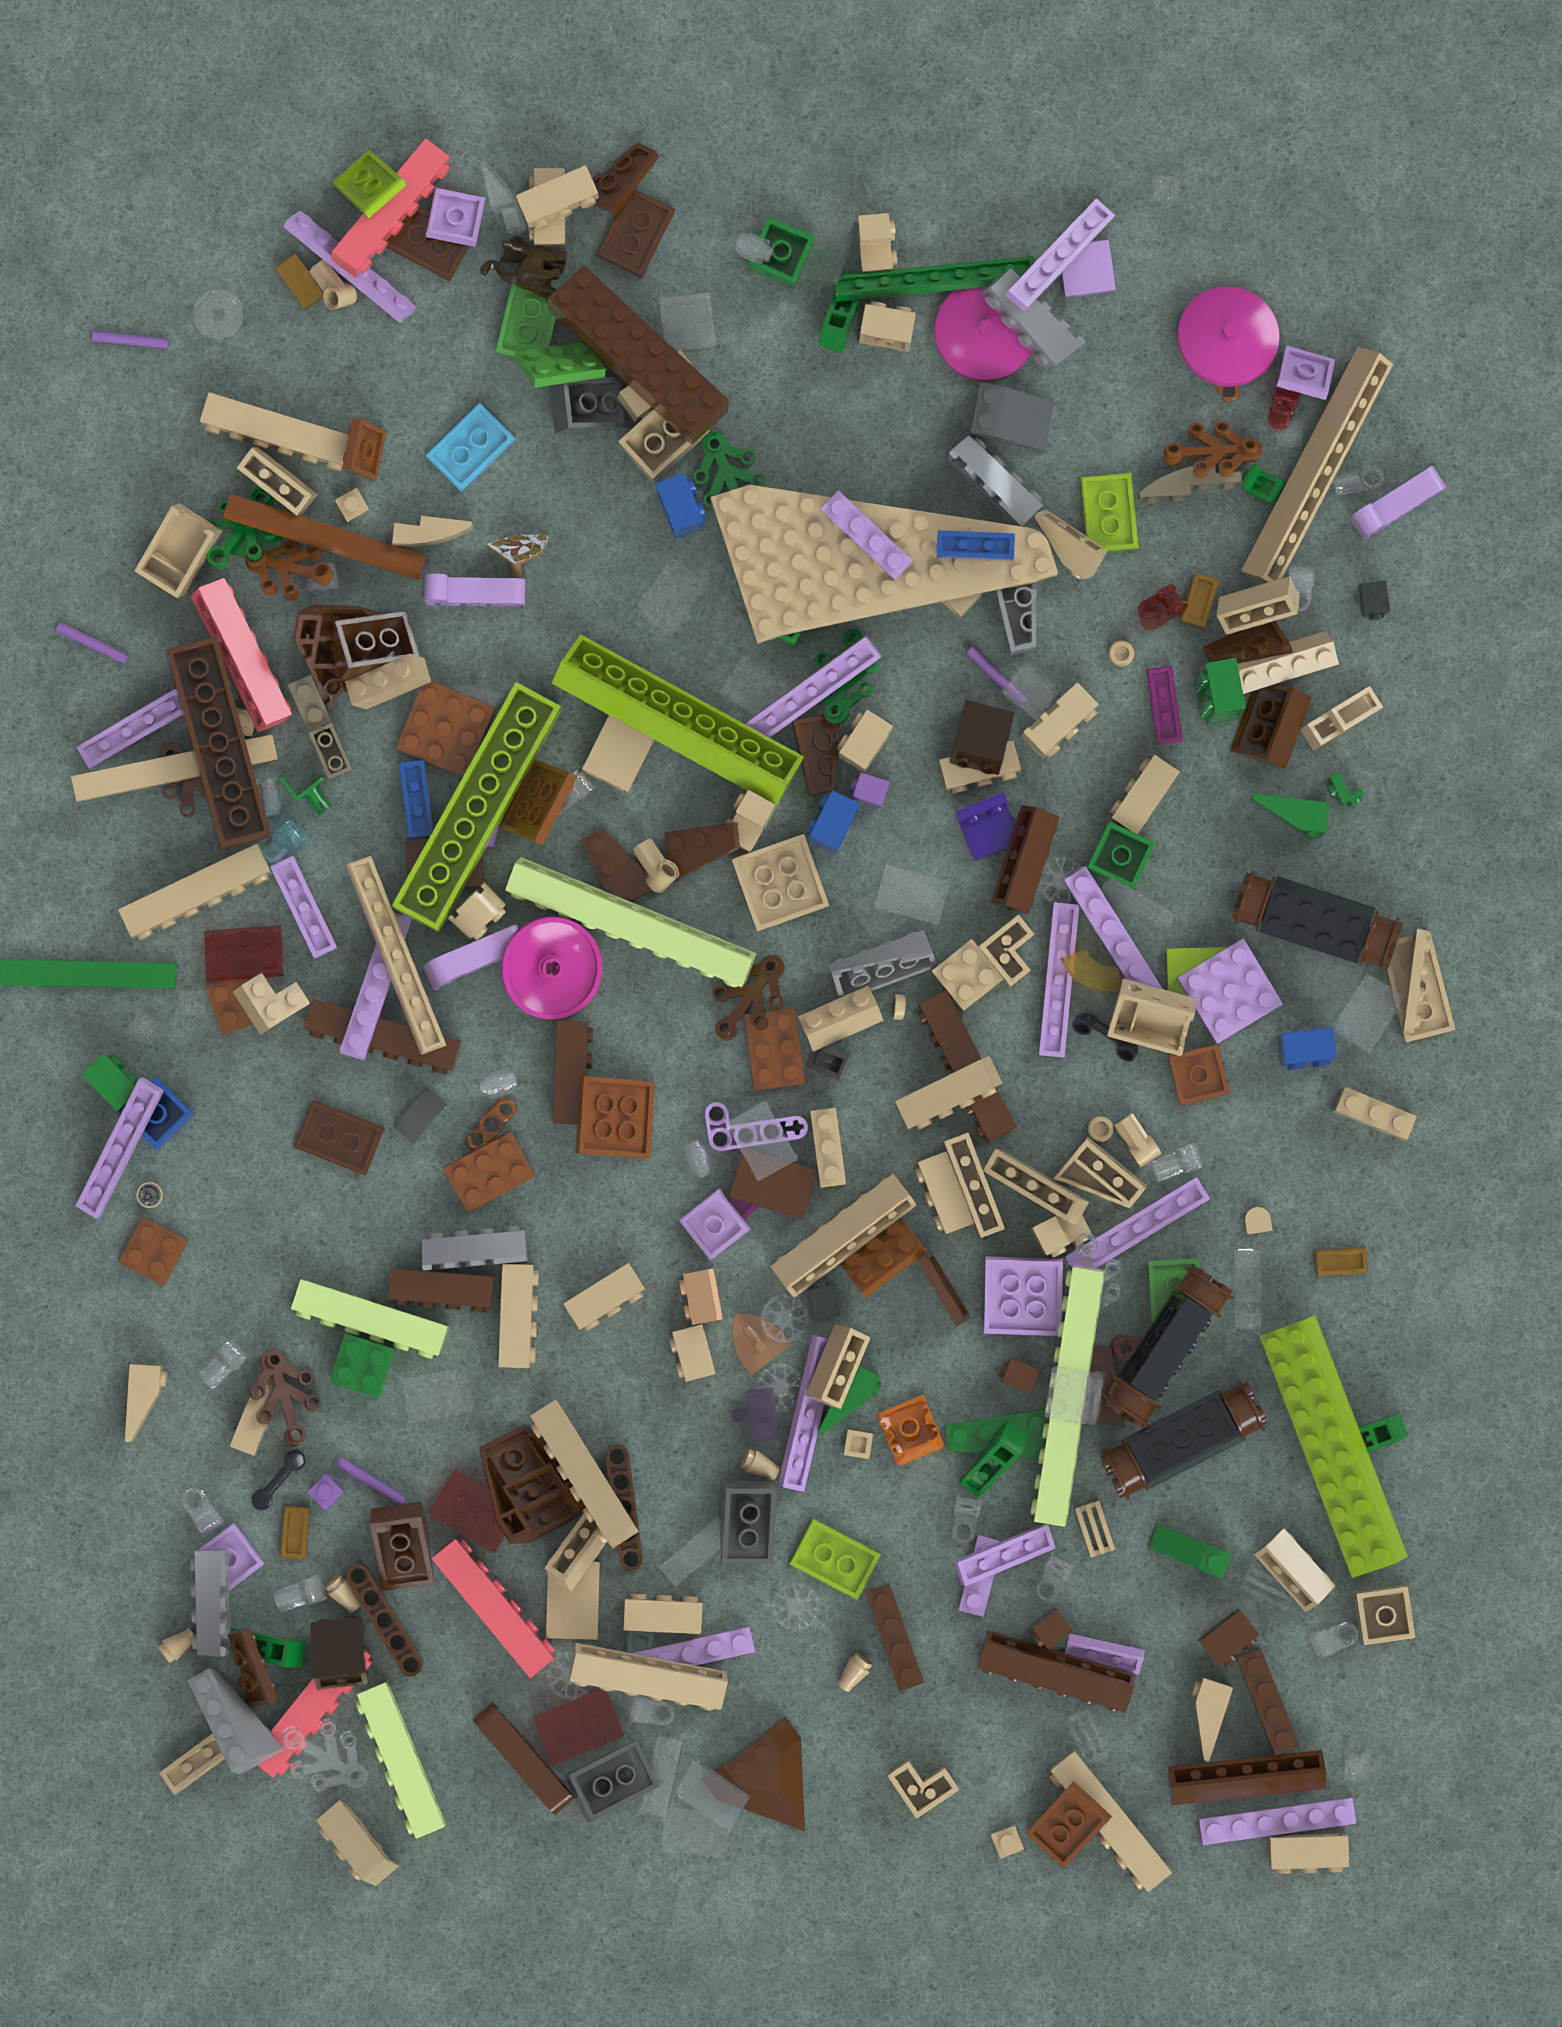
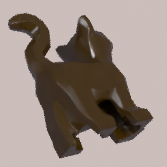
(536, 268)

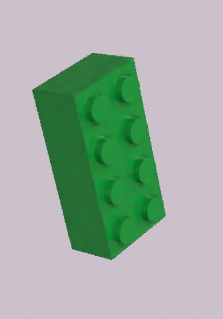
(1220, 691)

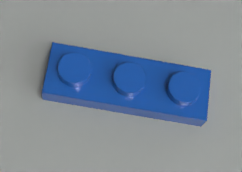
(975, 545)
(416, 799)

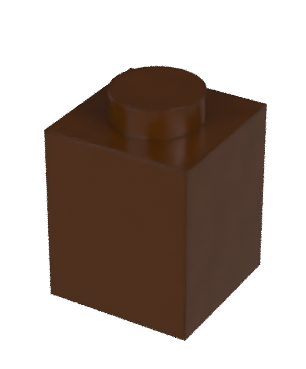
(1018, 1375)

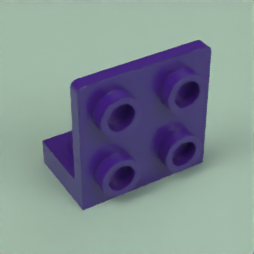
(986, 826)

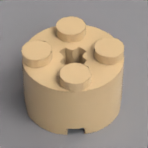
(477, 912)

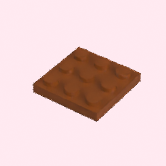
(445, 727)
(538, 802)
(615, 1117)

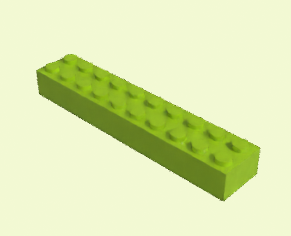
(677, 719)
(477, 807)
(1333, 1446)

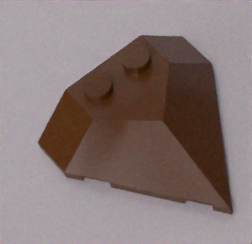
(315, 641)
(771, 1775)

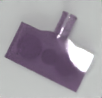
(760, 1414)

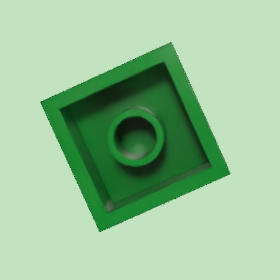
(789, 253)
(1120, 855)
(111, 1080)
(362, 1365)

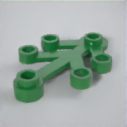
(726, 472)
(237, 532)
(839, 700)

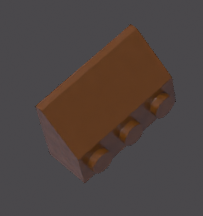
(371, 642)
(1271, 724)

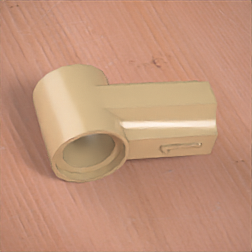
(335, 292)
(660, 871)
(1139, 1143)

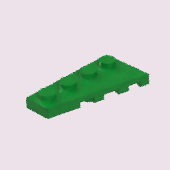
(976, 1434)

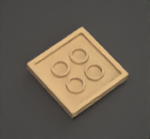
(780, 882)

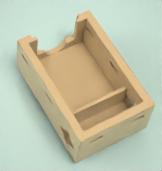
(178, 550)
(1151, 1017)

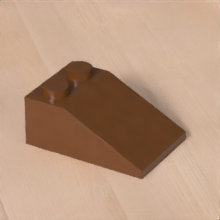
(402, 1545)

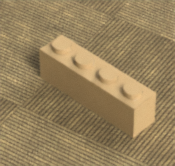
(1308, 656)
(949, 1092)
(974, 1185)
(1036, 1186)
(516, 1316)

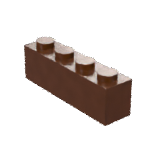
(1025, 859)
(570, 1064)
(442, 1288)
(894, 1637)
(1267, 1701)

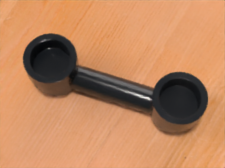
(1086, 1022)
(293, 1461)

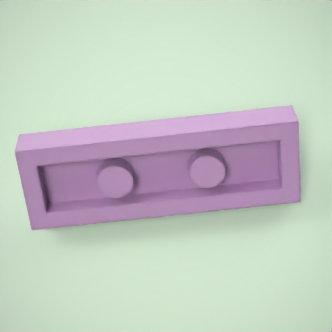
(976, 1594)
(1105, 1653)

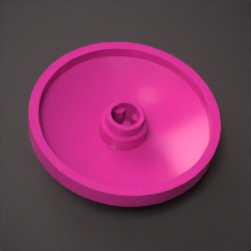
(1228, 336)
(976, 339)
(551, 967)

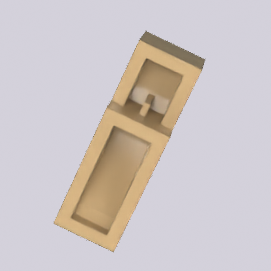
(430, 532)
(1341, 718)
(249, 1430)

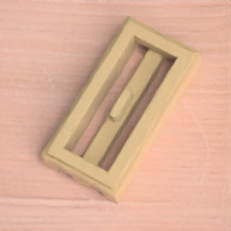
(1101, 1550)

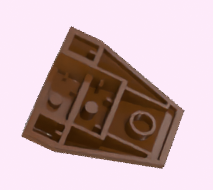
(526, 1487)

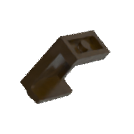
(982, 737)
(338, 1652)

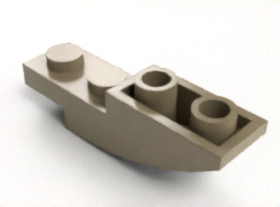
(1178, 485)
(320, 726)

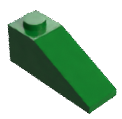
(838, 323)
(1300, 814)
(863, 1385)
(1383, 1432)
(994, 1459)
(1190, 1551)
(279, 1650)

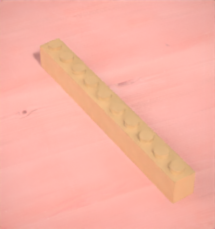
(1317, 466)

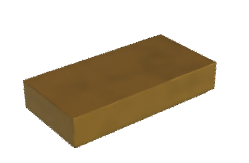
(300, 281)
(1200, 600)
(1341, 1261)
(295, 1532)

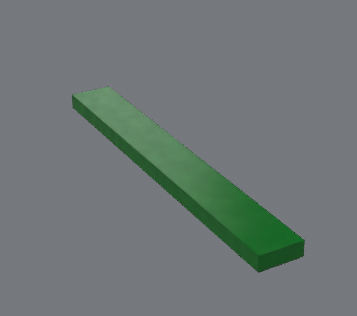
(926, 279)
(88, 974)

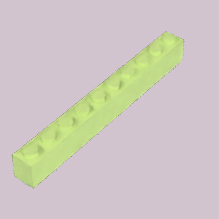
(631, 922)
(1062, 1436)

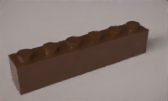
(388, 1037)
(959, 1052)
(1056, 1671)
(1247, 1777)

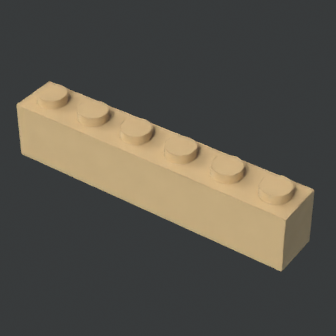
(274, 430)
(194, 892)
(843, 1235)
(583, 1473)
(648, 1677)
(1119, 1831)

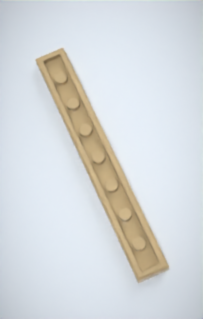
(157, 771)
(396, 955)

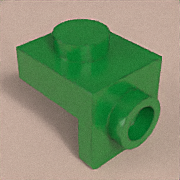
(1261, 484)
(1338, 789)

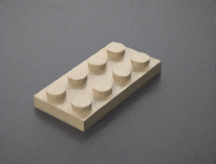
(1435, 1008)

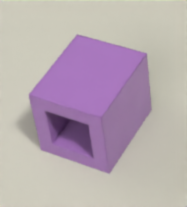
(869, 789)
(326, 1491)

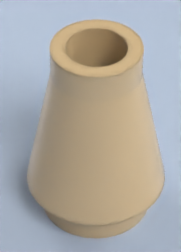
(759, 1465)
(341, 1592)
(176, 1645)
(855, 1670)

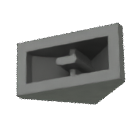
(829, 1063)
(420, 1115)

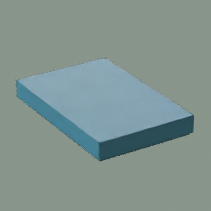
(470, 447)

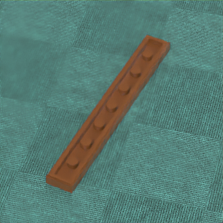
(324, 536)

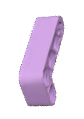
(1397, 503)
(473, 591)
(467, 958)
(719, 1126)

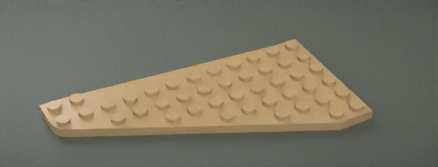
(808, 574)

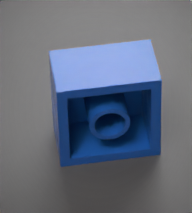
(680, 506)
(833, 821)
(1307, 1046)
(167, 1117)

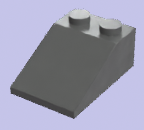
(589, 406)
(1011, 417)
(747, 1521)
(611, 1781)

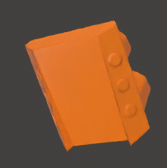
(910, 1430)

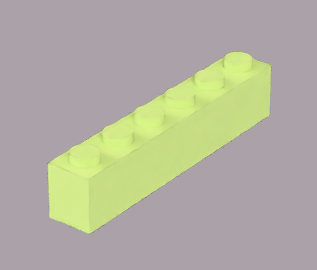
(370, 1318)
(401, 1760)

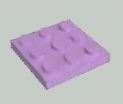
(1230, 991)
(1023, 1296)

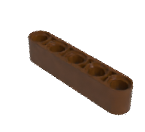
(628, 1494)
(373, 1613)
(523, 1758)

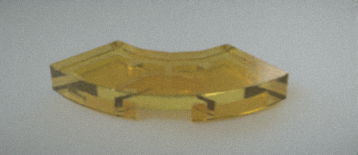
(1090, 973)

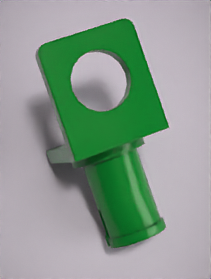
(311, 793)

